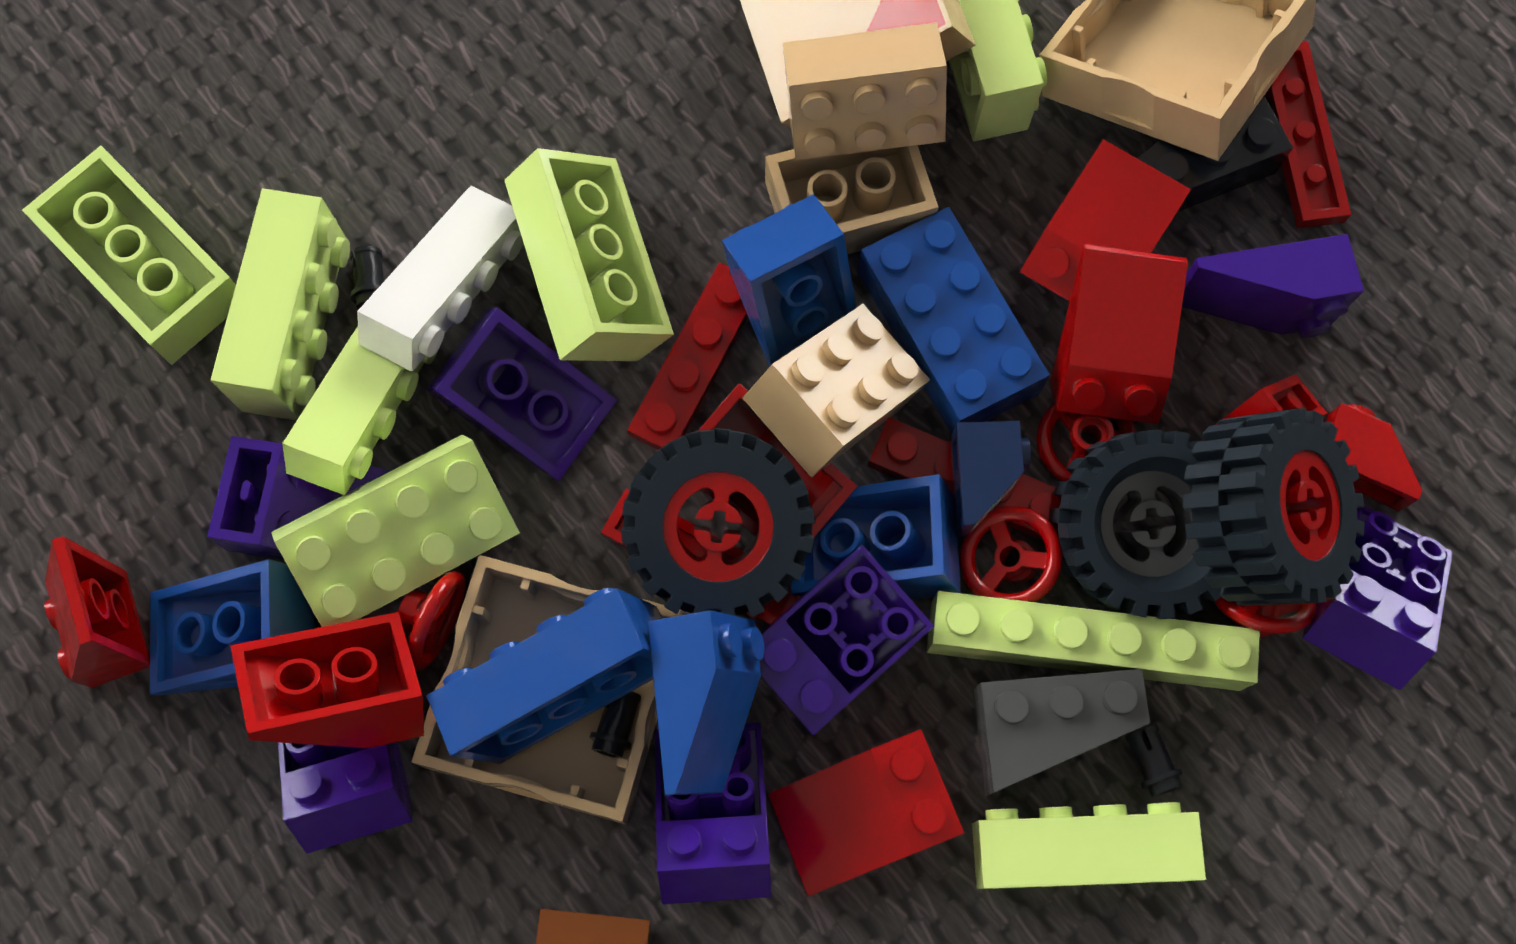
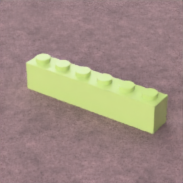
(1093, 641)

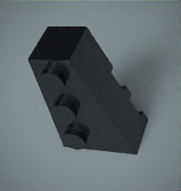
(1251, 156)

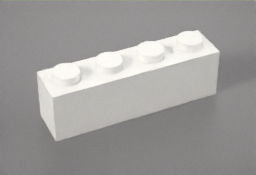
(439, 279)

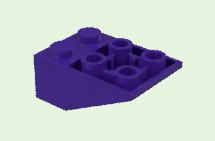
(261, 497)
(1391, 607)
(839, 639)
(341, 792)
(719, 841)

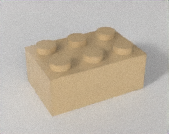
(866, 91)
(862, 191)
(835, 389)

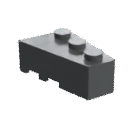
(1049, 720)

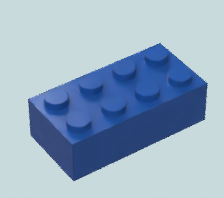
(952, 320)
(547, 679)

